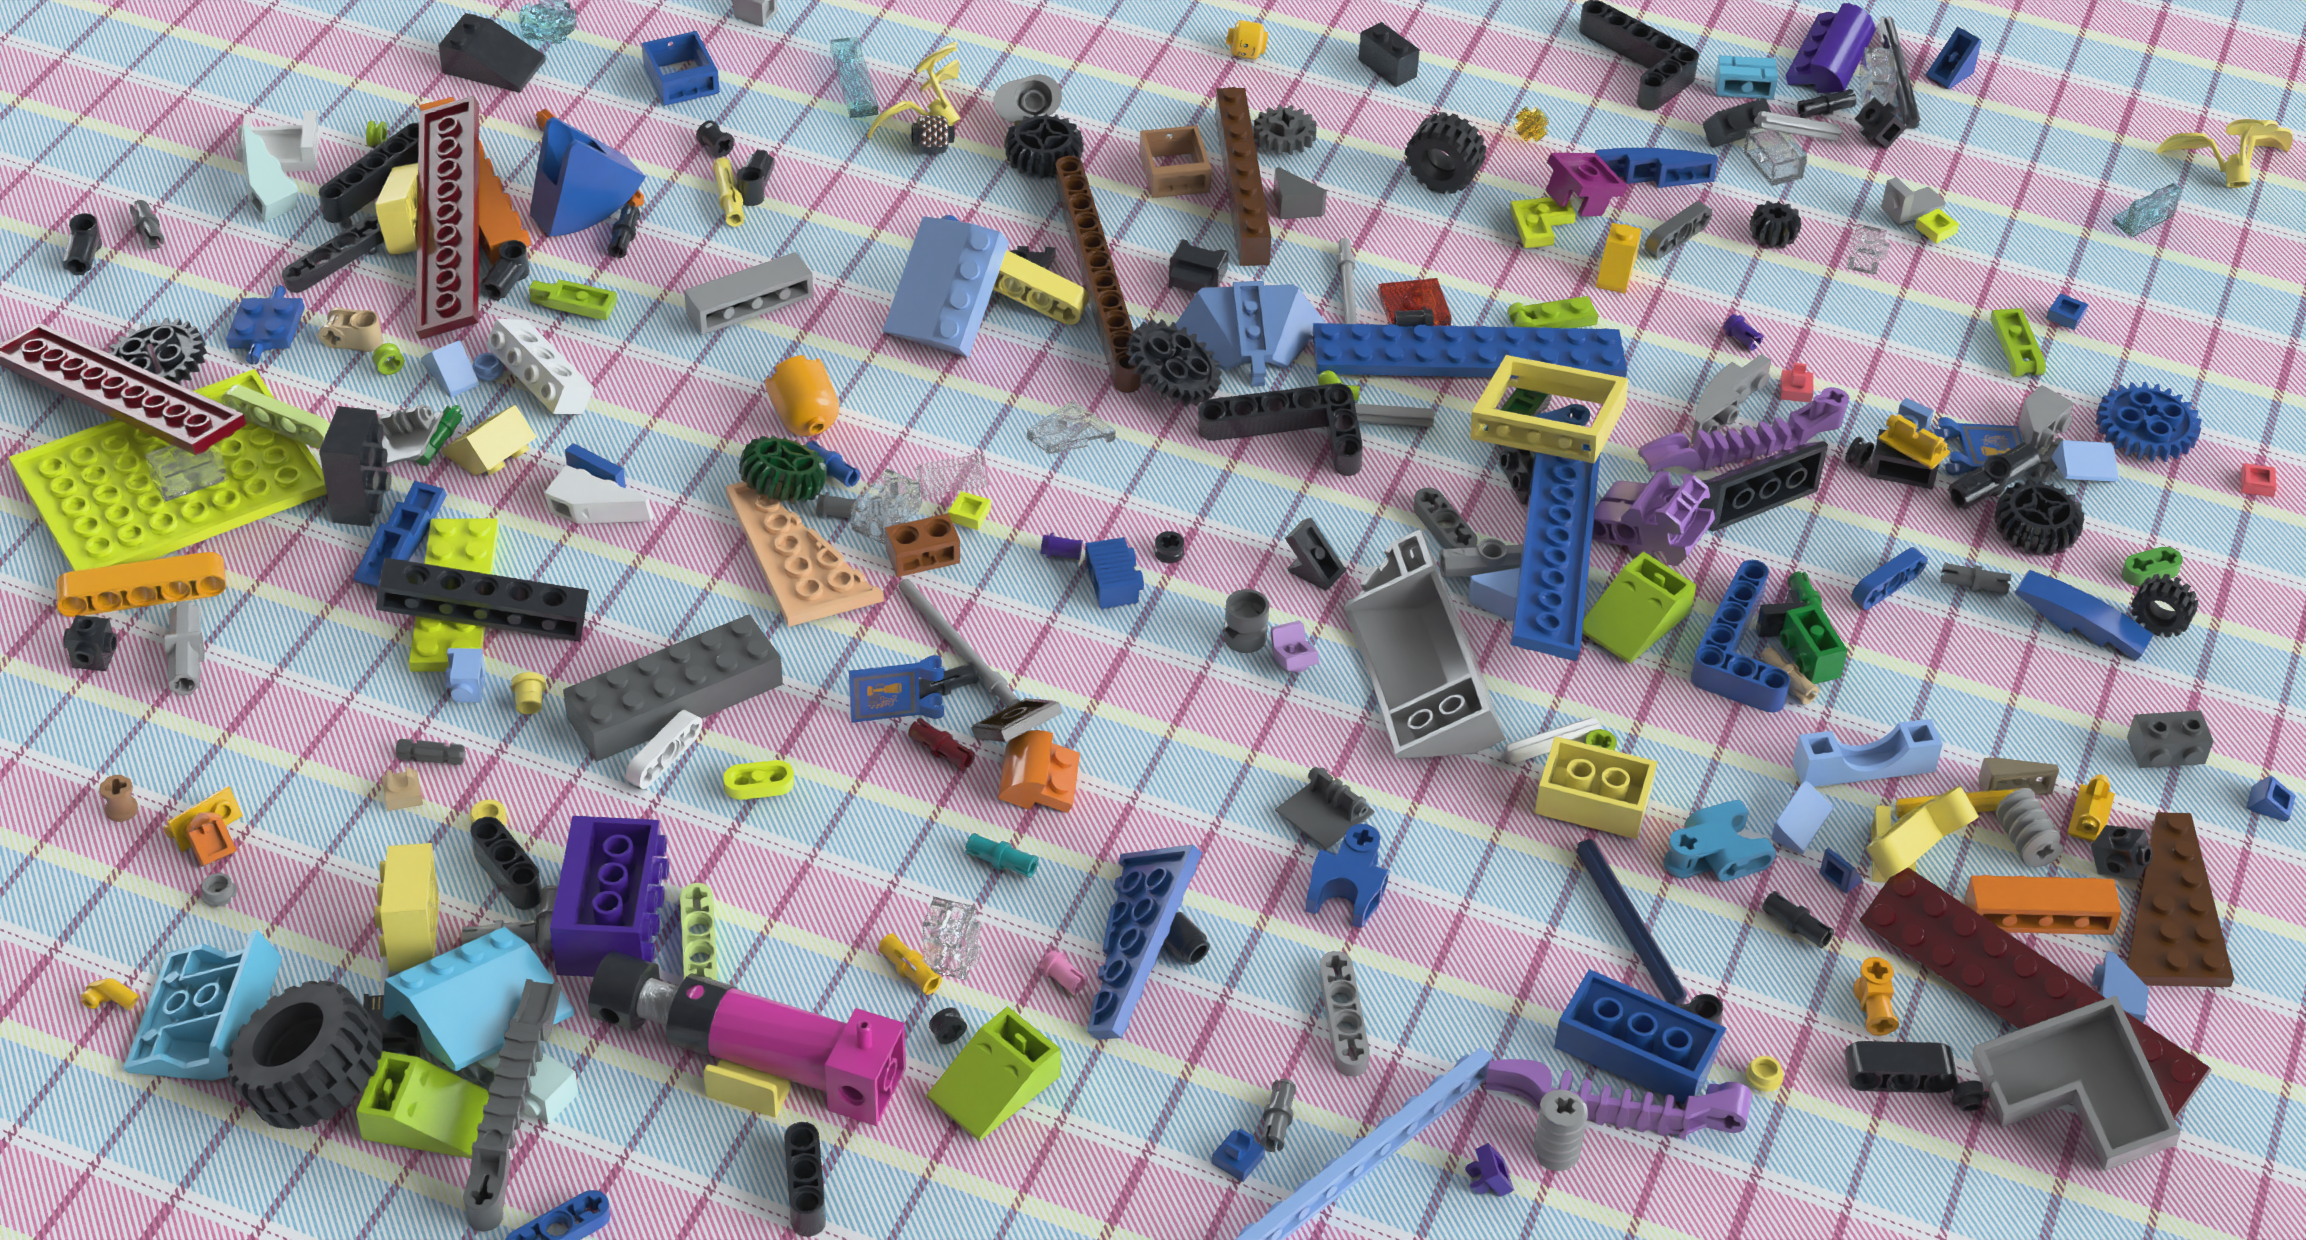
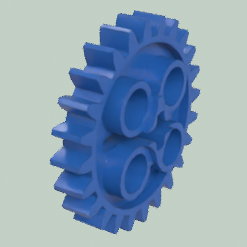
(2148, 421)

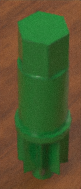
(445, 429)

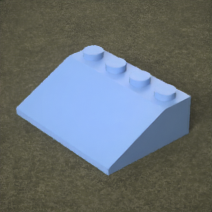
(946, 284)

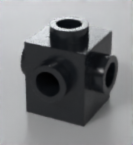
(1880, 122)
(90, 643)
(2121, 852)

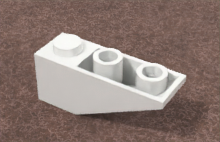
(589, 499)

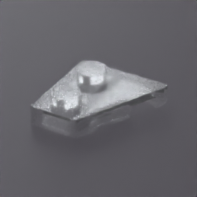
(1069, 428)

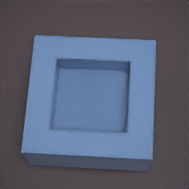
(1916, 413)

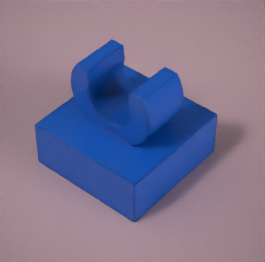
(1238, 1154)

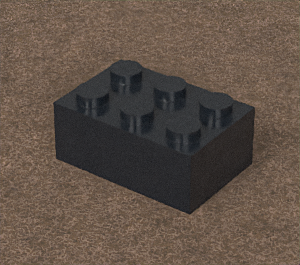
(355, 466)

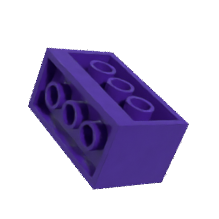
(608, 892)

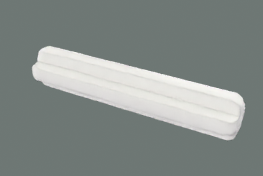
(1542, 742)

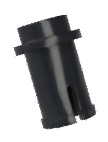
(1414, 317)

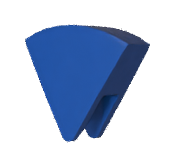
(579, 180)

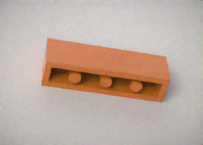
(2046, 904)

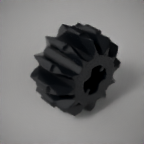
(1775, 224)

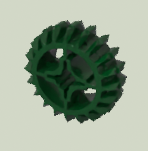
(782, 469)

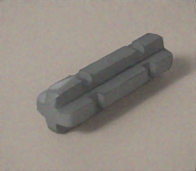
(2047, 465)
(430, 751)

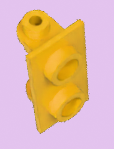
(1920, 446)
(220, 802)
(2091, 809)

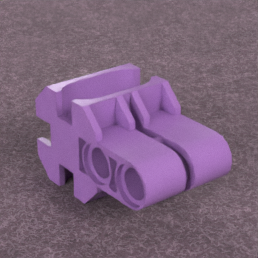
(1642, 520)

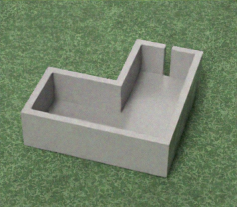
(2083, 1060)

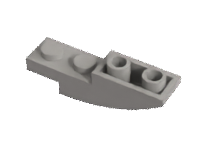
(1726, 391)

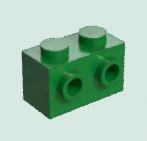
(1813, 644)

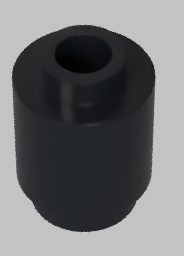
(1186, 940)

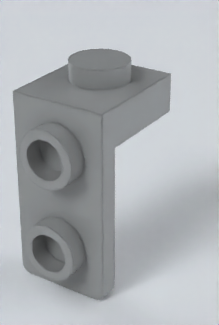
(1907, 205)

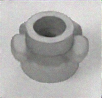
(218, 889)

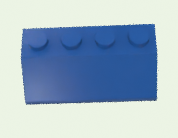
(1639, 1037)

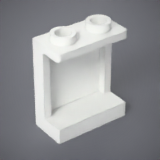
(291, 144)

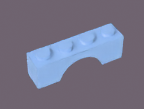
(1905, 751)

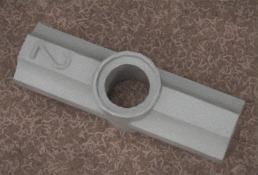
(1488, 557)
(184, 648)

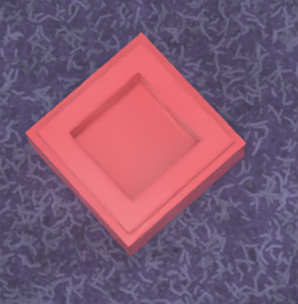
(2258, 480)

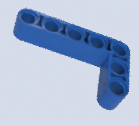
(1717, 664)

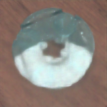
(536, 25)

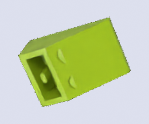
(1639, 607)
(996, 1074)
(421, 1107)

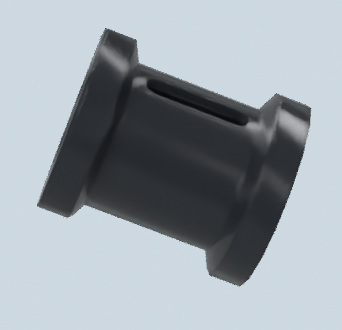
(711, 135)

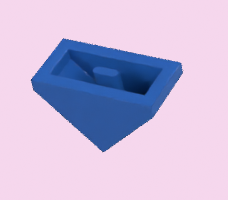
(1956, 59)

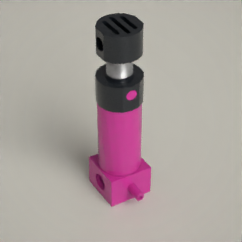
(851, 1061)

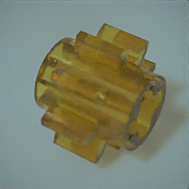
(1531, 124)

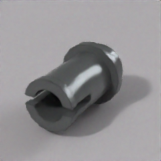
(834, 506)

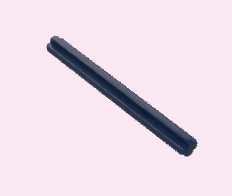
(1631, 922)

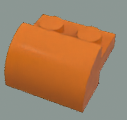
(1038, 772)

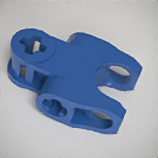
(1350, 874)

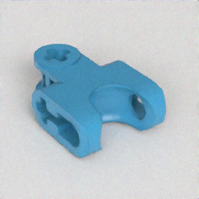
(1713, 844)

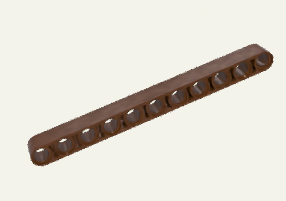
(1097, 271)

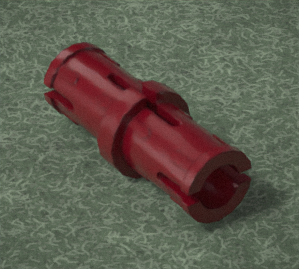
(941, 744)

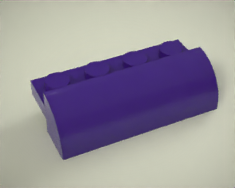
(1832, 49)

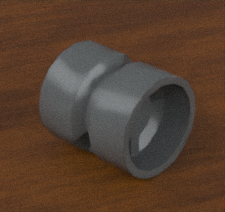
(1246, 621)

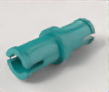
(1001, 855)

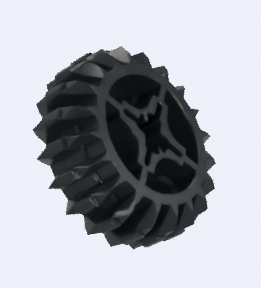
(1039, 142)
(2039, 517)

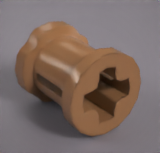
(120, 803)

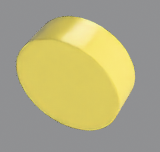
(488, 808)

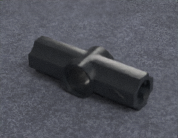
(1994, 475)

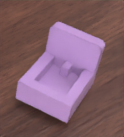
(1291, 647)

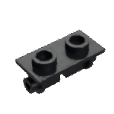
(1518, 469)

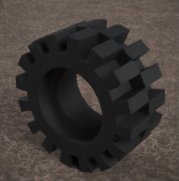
(2171, 593)

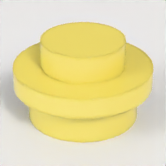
(1764, 1074)

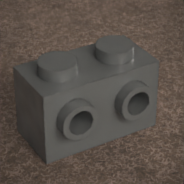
(2170, 739)

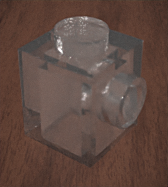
(1868, 249)

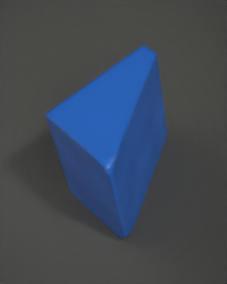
(2271, 799)
(1839, 871)

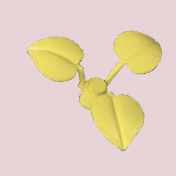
(939, 106)
(2252, 133)

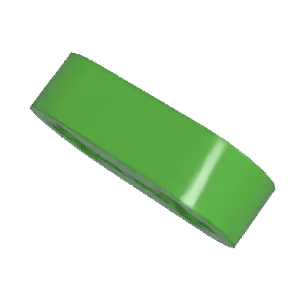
(2151, 562)

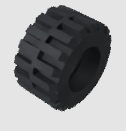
(1454, 138)

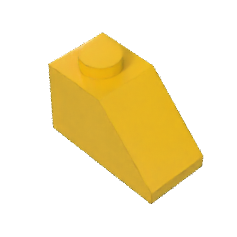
(1619, 257)

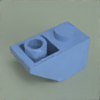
(2118, 979)

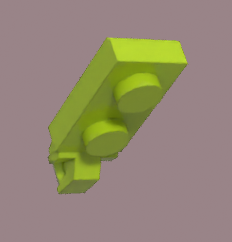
(574, 298)

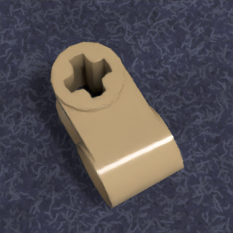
(355, 330)

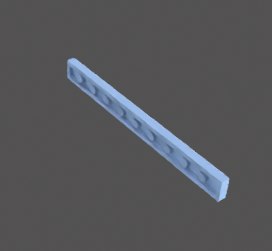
(1369, 1152)

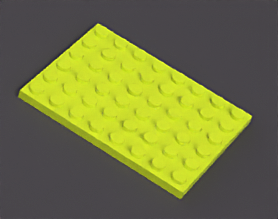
(108, 512)

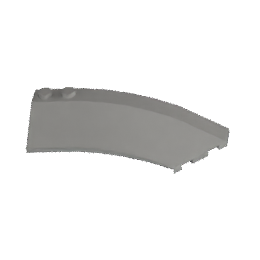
(1421, 657)

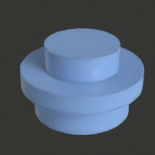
(488, 367)

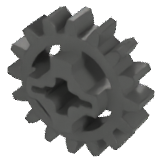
(1285, 130)

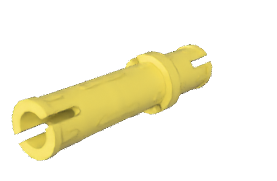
(730, 199)

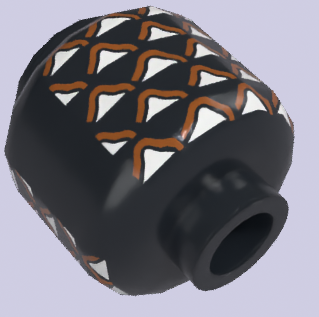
(932, 134)

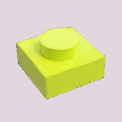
(1937, 225)
(969, 510)

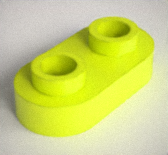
(758, 779)

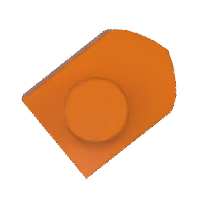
(209, 838)

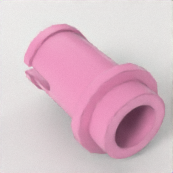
(1062, 971)

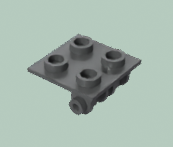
(1325, 808)

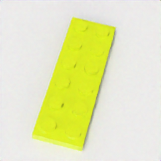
(458, 545)

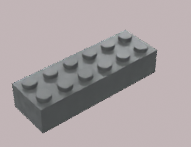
(692, 675)

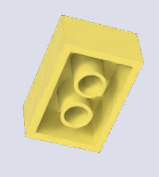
(1595, 787)
(407, 906)

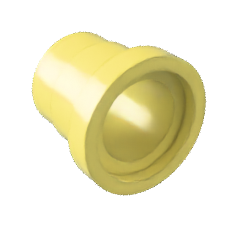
(528, 692)

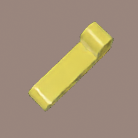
(398, 209)
(1041, 289)
(1920, 830)

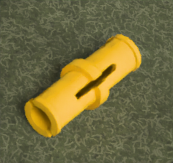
(923, 977)

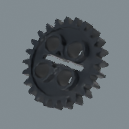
(175, 344)
(1173, 362)

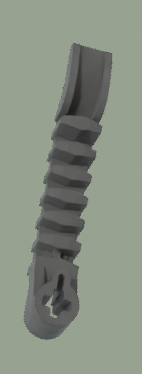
(490, 1154)

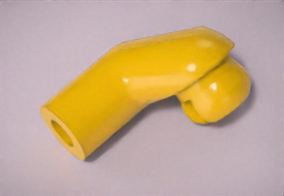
(107, 990)

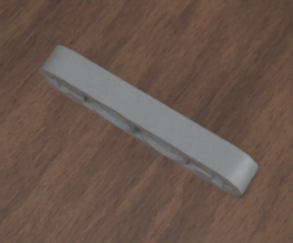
(1347, 1012)

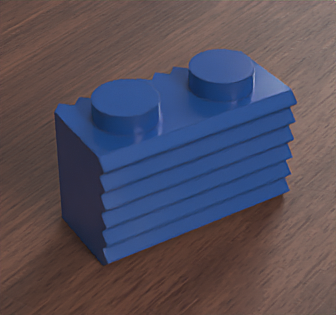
(1113, 572)

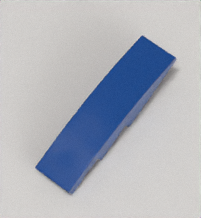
(1660, 165)
(402, 532)
(2073, 608)

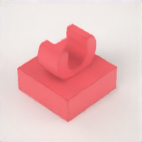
(1796, 384)

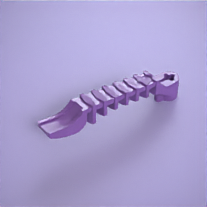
(1820, 415)
(1722, 1108)

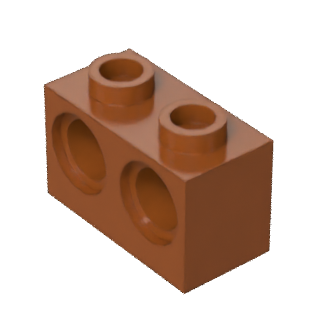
(922, 545)

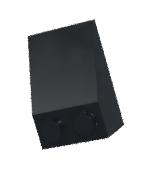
(488, 54)

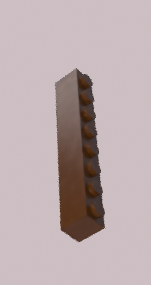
(1242, 177)

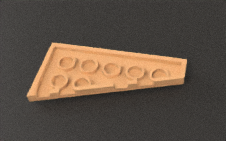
(797, 562)

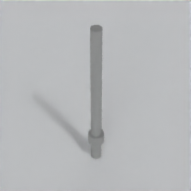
(1346, 266)
(992, 680)

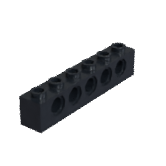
(482, 599)

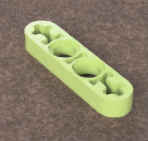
(277, 415)
(702, 942)

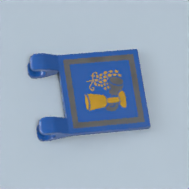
(1977, 442)
(895, 691)

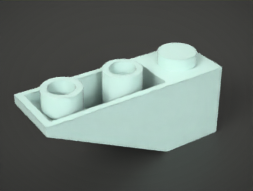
(266, 183)
(551, 1087)

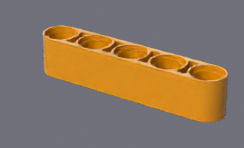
(140, 584)

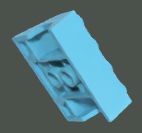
(468, 996)
(200, 1008)

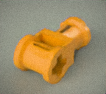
(1874, 994)

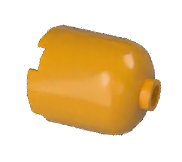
(803, 396)

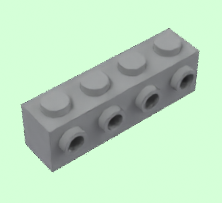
(748, 293)

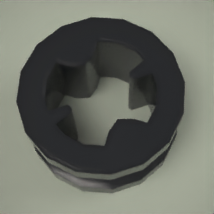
(1859, 452)
(1169, 547)
(947, 1025)

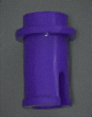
(1742, 331)
(1061, 547)

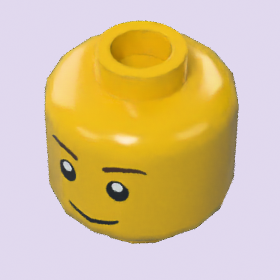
(1247, 39)

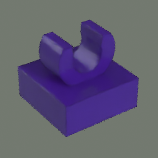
(1492, 1170)

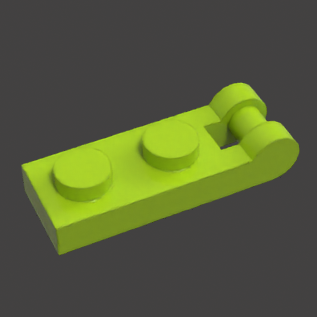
(1556, 314)
(2018, 342)

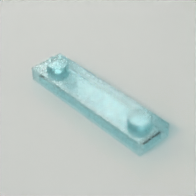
(854, 77)

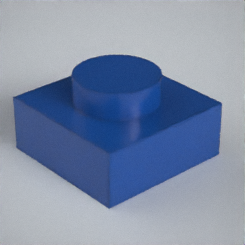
(2067, 311)

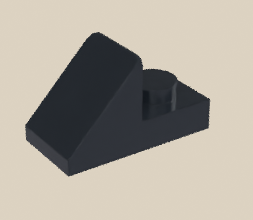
(1315, 557)

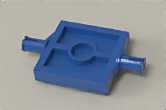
(265, 323)

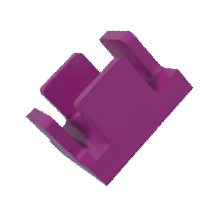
(1586, 177)

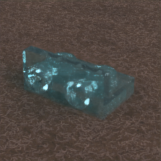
(2149, 211)

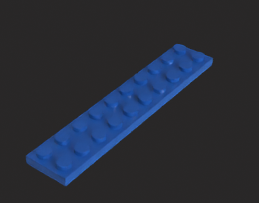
(1460, 349)
(1555, 556)

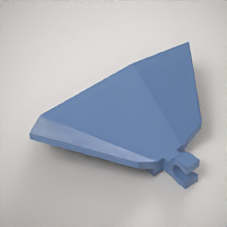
(1251, 324)

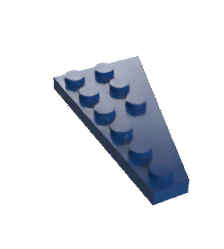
(1136, 928)

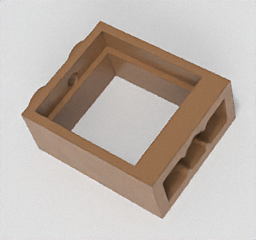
(1175, 179)

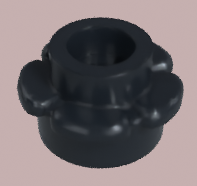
(1969, 1095)

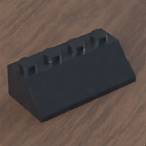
(1765, 484)

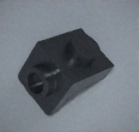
(1772, 616)

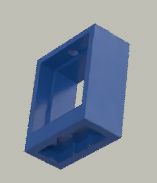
(682, 84)

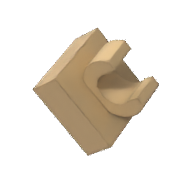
(402, 789)

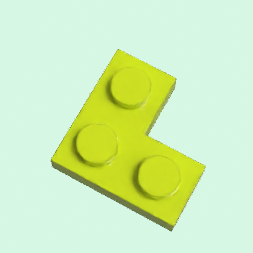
(1535, 218)

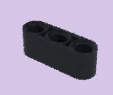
(506, 863)
(1900, 1066)
(805, 1193)

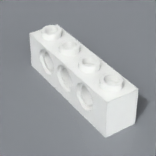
(539, 366)

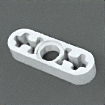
(663, 749)

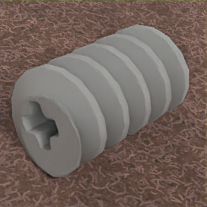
(2029, 828)
(1560, 1130)

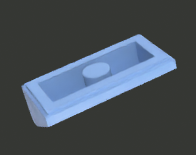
(2086, 460)
(1801, 818)

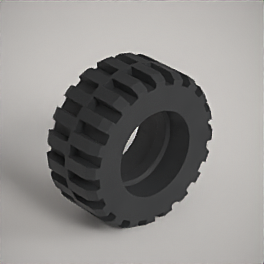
(305, 1054)

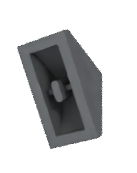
(1297, 196)

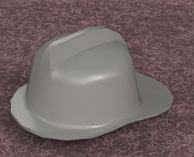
(1027, 97)

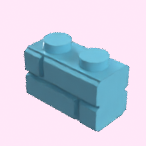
(1746, 77)

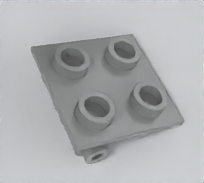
(408, 432)

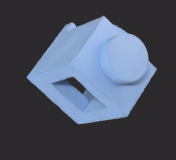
(465, 674)

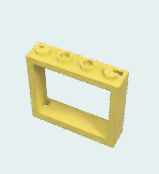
(1543, 434)

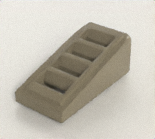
(2011, 774)

